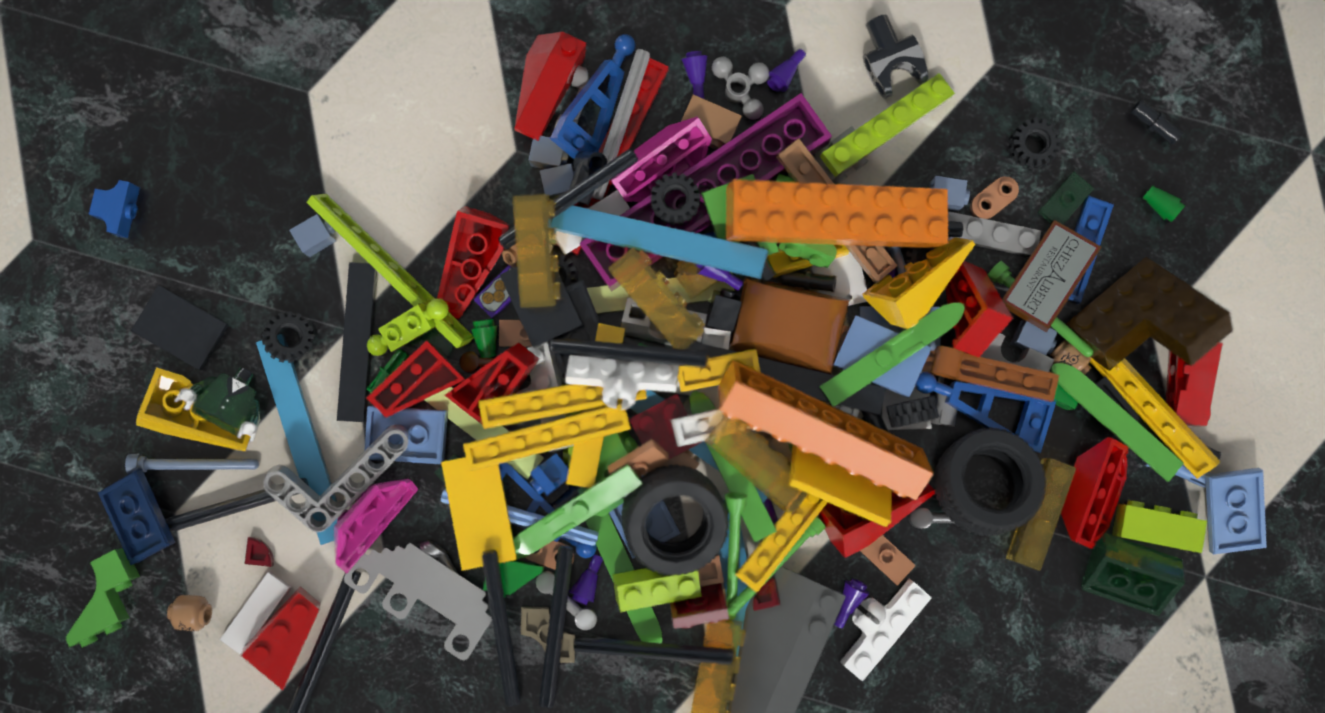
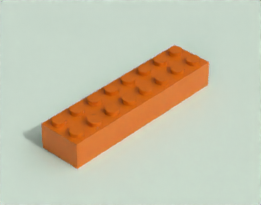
(836, 214)
(823, 430)

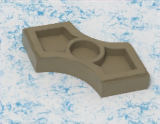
(535, 625)

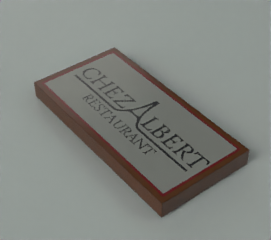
(1050, 276)

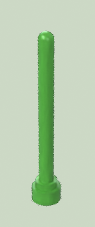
(1001, 274)
(735, 504)
(814, 528)

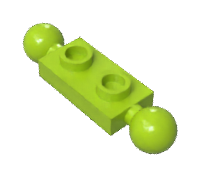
(407, 327)

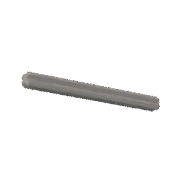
(624, 112)

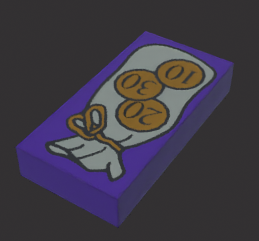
(494, 296)

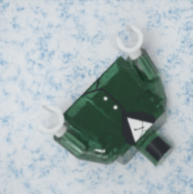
(225, 402)

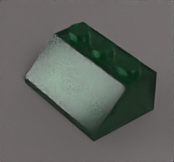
(1133, 574)

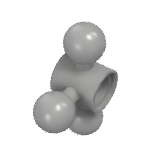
(758, 74)

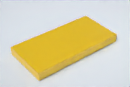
(840, 487)
(478, 512)

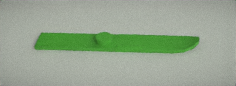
(892, 353)
(1117, 420)
(576, 511)
(755, 513)
(617, 562)

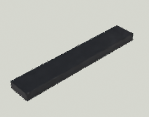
(357, 331)

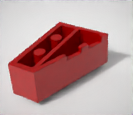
(983, 309)
(496, 379)
(414, 380)
(1192, 387)
(281, 639)

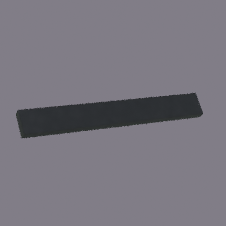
(808, 381)

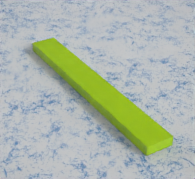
(385, 265)

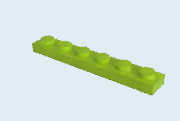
(886, 125)

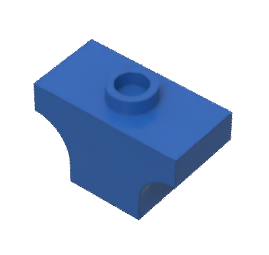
(116, 207)
(549, 475)

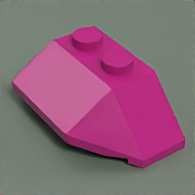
(667, 152)
(368, 518)

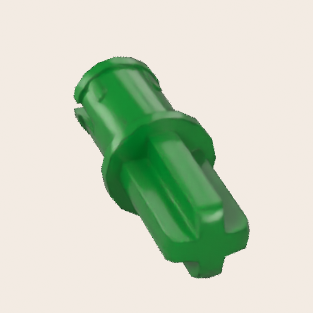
(397, 359)

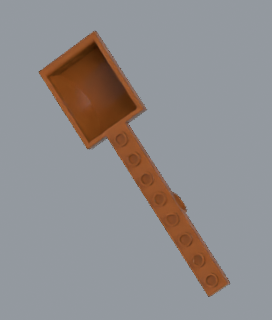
(809, 331)

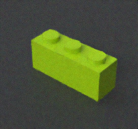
(1160, 526)
(648, 588)

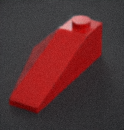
(546, 79)
(470, 257)
(853, 532)

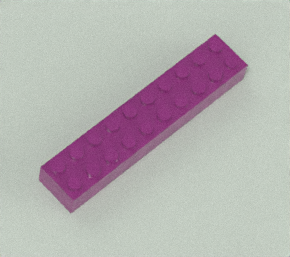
(744, 155)

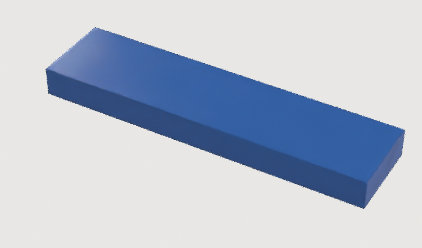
(1092, 226)

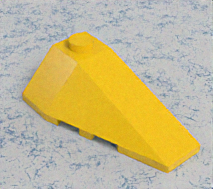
(912, 293)
(164, 415)

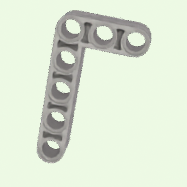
(343, 484)

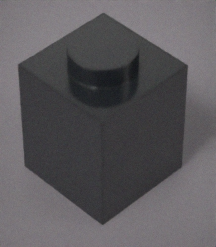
(723, 309)

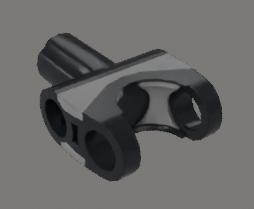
(892, 55)

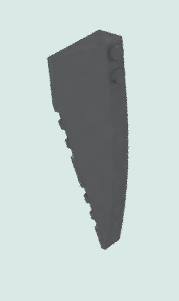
(783, 645)

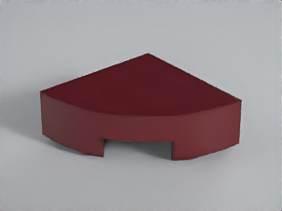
(258, 553)
(766, 596)

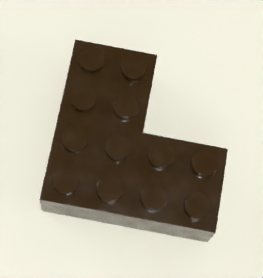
(1152, 305)

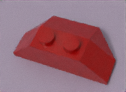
(1095, 491)

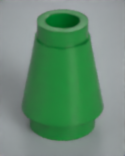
(1164, 203)
(485, 337)

